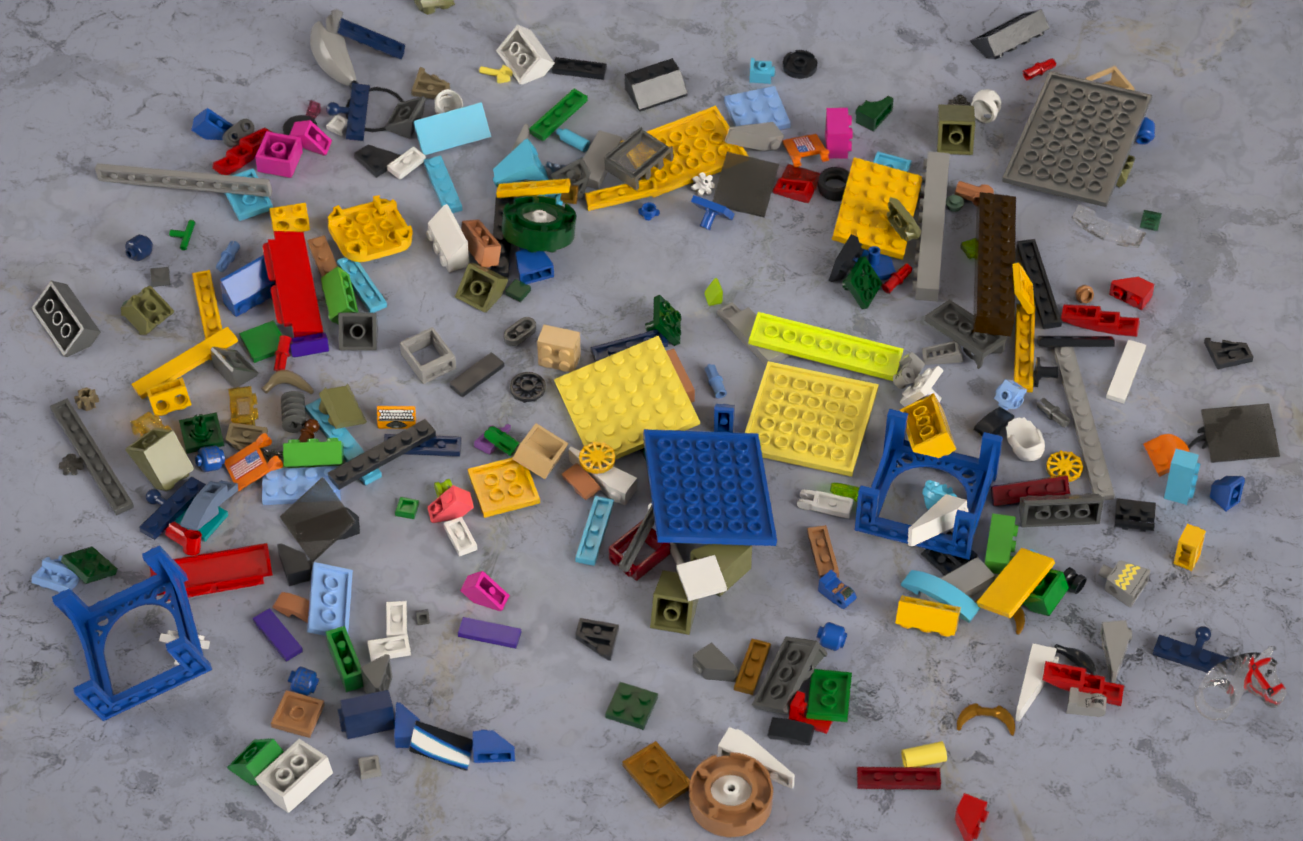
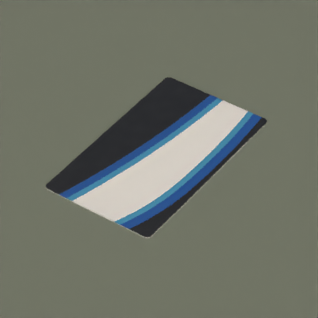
(441, 745)

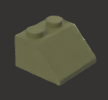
(481, 287)

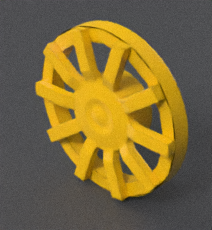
(597, 457)
(1064, 466)

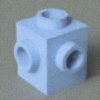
(1010, 394)

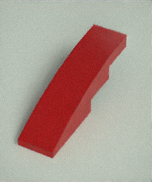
(241, 154)
(1101, 321)
(1070, 676)

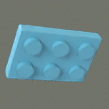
(248, 205)

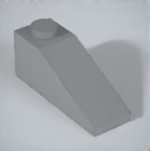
(756, 136)
(1115, 640)

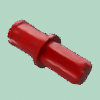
(1039, 69)
(896, 278)
(282, 353)

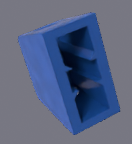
(533, 266)

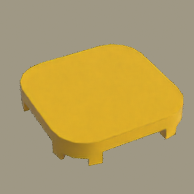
(369, 230)

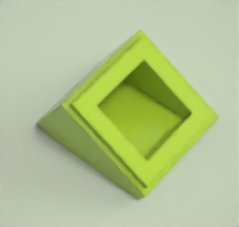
(714, 293)

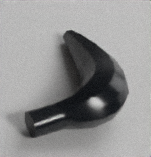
(1078, 657)

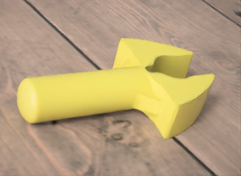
(503, 74)

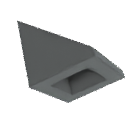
(422, 617)

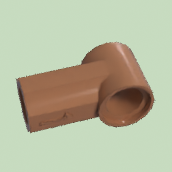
(971, 191)

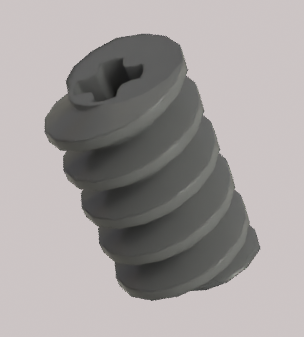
(293, 411)

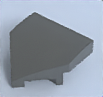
(577, 173)

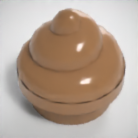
(1084, 294)

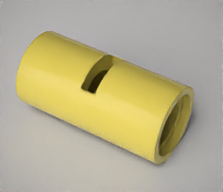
(924, 755)

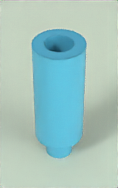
(573, 139)

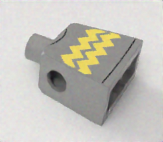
(1125, 581)

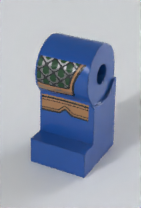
(836, 590)

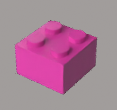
(838, 133)
(279, 154)

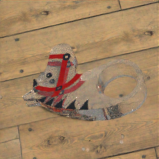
(1242, 672)

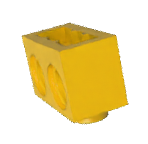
(290, 218)
(167, 393)
(1189, 547)

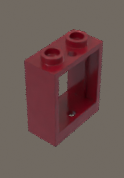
(661, 549)

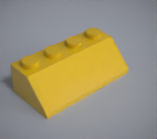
(928, 428)

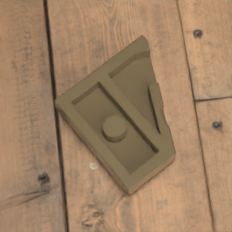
(428, 85)
(243, 435)

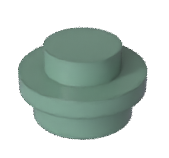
(954, 203)

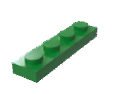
(558, 114)

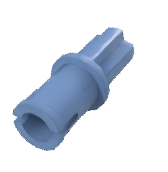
(228, 256)
(715, 381)

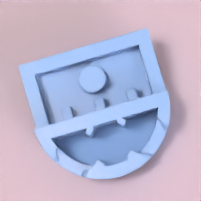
(55, 575)

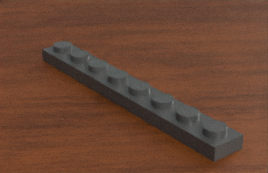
(92, 457)

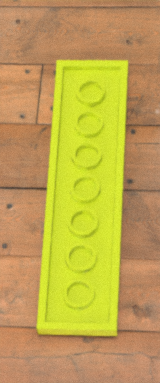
(825, 346)

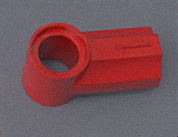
(187, 538)

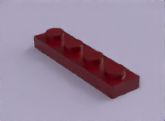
(1011, 492)
(899, 778)

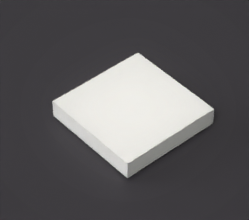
(701, 578)

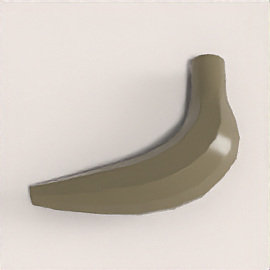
(287, 377)

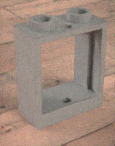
(434, 368)

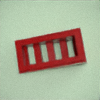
(805, 189)

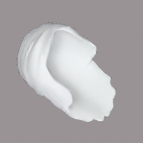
(1025, 439)

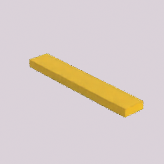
(207, 303)
(1024, 348)
(185, 361)

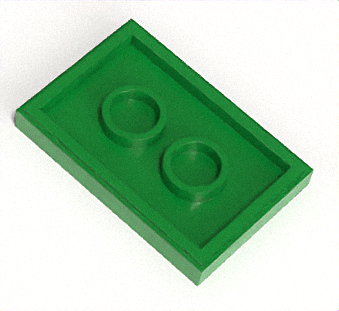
(829, 695)

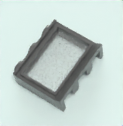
(636, 157)

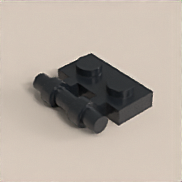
(1135, 511)

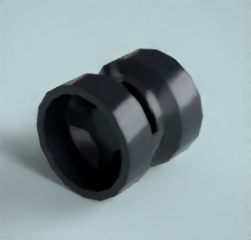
(1074, 581)

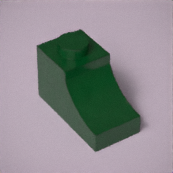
(874, 113)

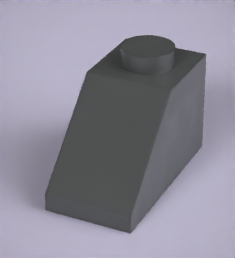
(714, 664)

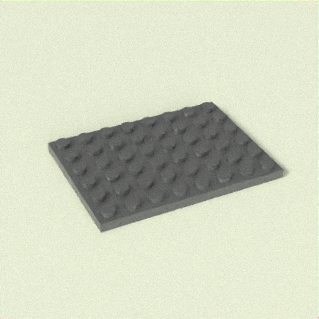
(1077, 139)

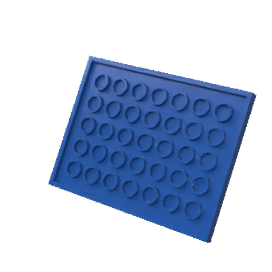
(709, 488)

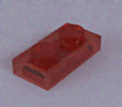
(802, 174)

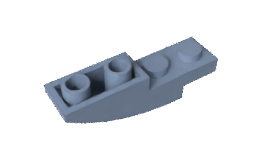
(206, 503)

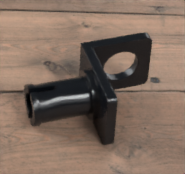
(1043, 372)

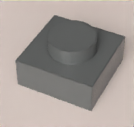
(160, 276)

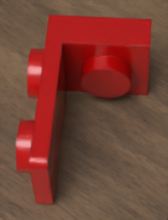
(799, 712)

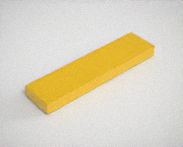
(533, 188)
(620, 194)

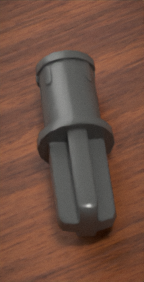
(1054, 413)

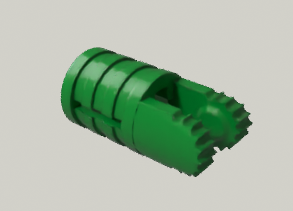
(501, 440)

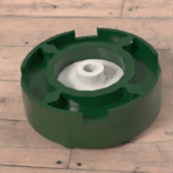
(538, 224)

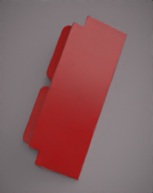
(294, 290)
(225, 570)

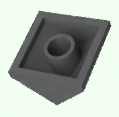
(403, 116)
(358, 331)
(232, 366)
(377, 675)

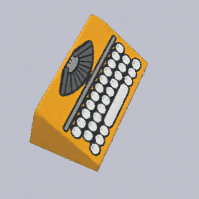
(396, 417)

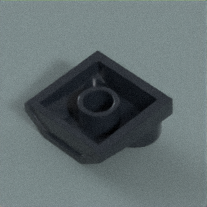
(846, 259)

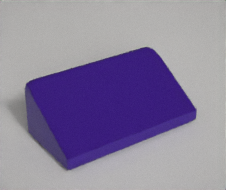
(309, 345)

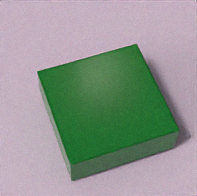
(407, 508)

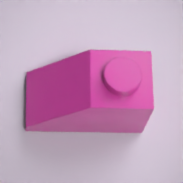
(311, 137)
(484, 591)

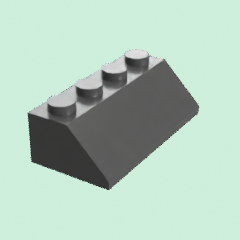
(65, 319)
(1060, 510)

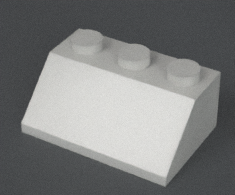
(525, 55)
(448, 240)
(294, 775)

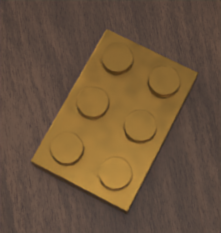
(657, 774)

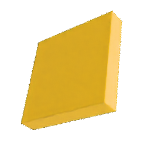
(1023, 288)

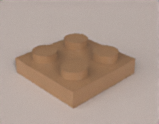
(297, 714)

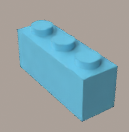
(1182, 477)

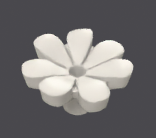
(703, 184)

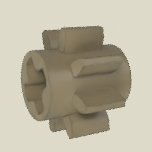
(86, 399)

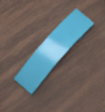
(941, 591)

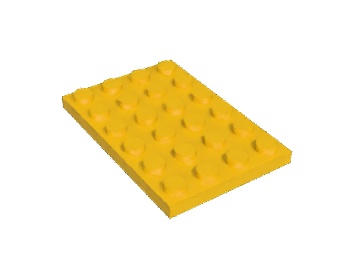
(697, 148)
(866, 205)

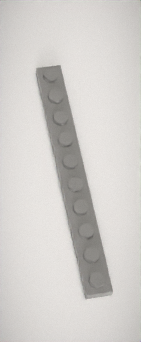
(184, 180)
(1083, 422)

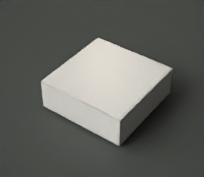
(338, 125)

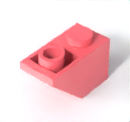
(450, 505)

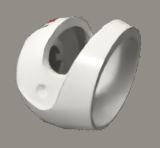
(986, 102)
(447, 103)

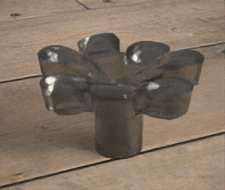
(959, 100)
(273, 453)
(71, 464)

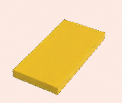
(1015, 582)

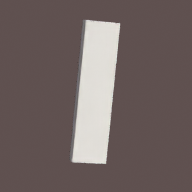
(1126, 371)

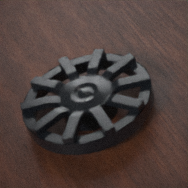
(527, 387)

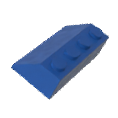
(246, 287)

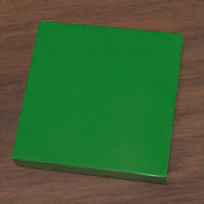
(261, 341)

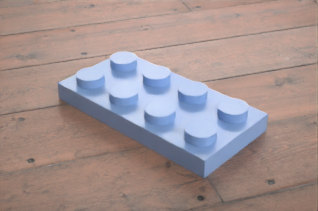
(289, 484)
(329, 598)

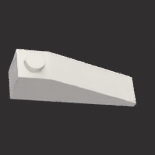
(613, 483)
(936, 519)
(1033, 677)
(742, 743)

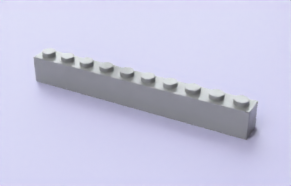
(932, 226)

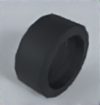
(831, 173)

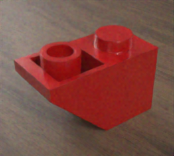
(1132, 291)
(969, 815)

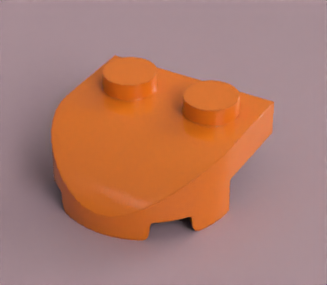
(1162, 451)

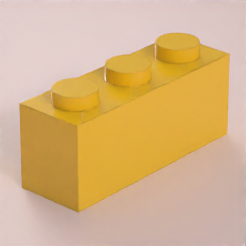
(927, 616)

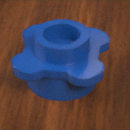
(649, 211)

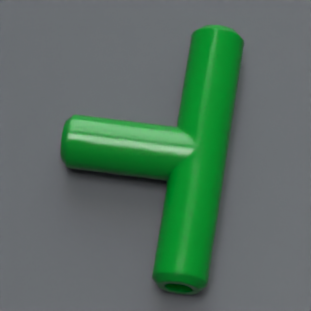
(186, 235)

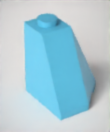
(520, 166)

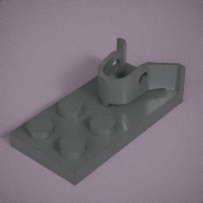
(958, 326)
(788, 673)

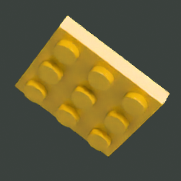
(503, 487)

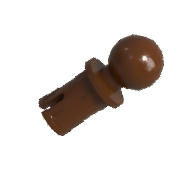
(311, 427)

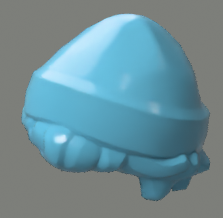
(934, 492)

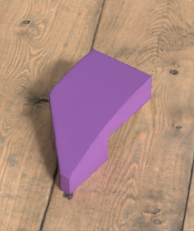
(486, 446)

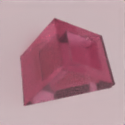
(313, 109)

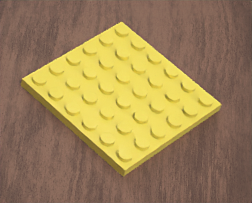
(624, 396)
(811, 417)

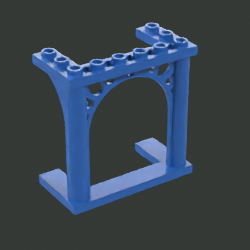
(897, 448)
(185, 650)

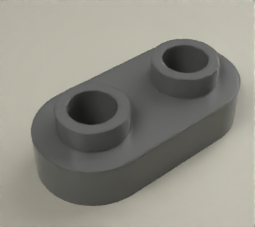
(238, 131)
(518, 333)

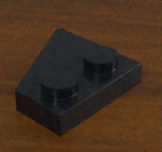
(375, 159)
(1228, 353)
(598, 636)

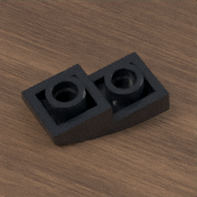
(993, 421)
(792, 730)

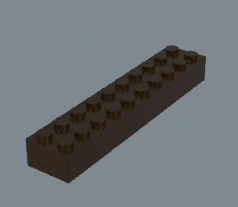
(994, 264)

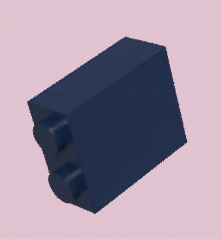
(366, 714)

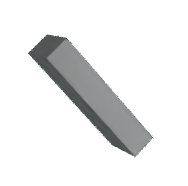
(594, 158)
(741, 325)
(968, 578)

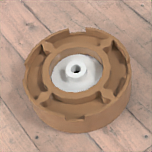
(731, 795)

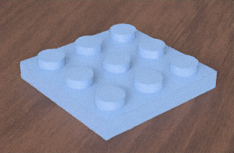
(757, 107)

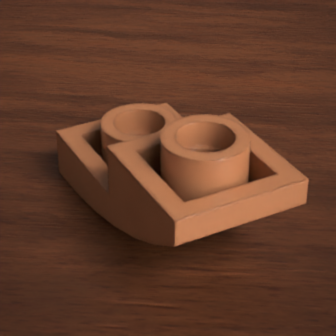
(581, 481)
(292, 604)

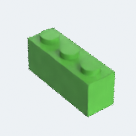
(338, 293)
(313, 453)
(1000, 542)

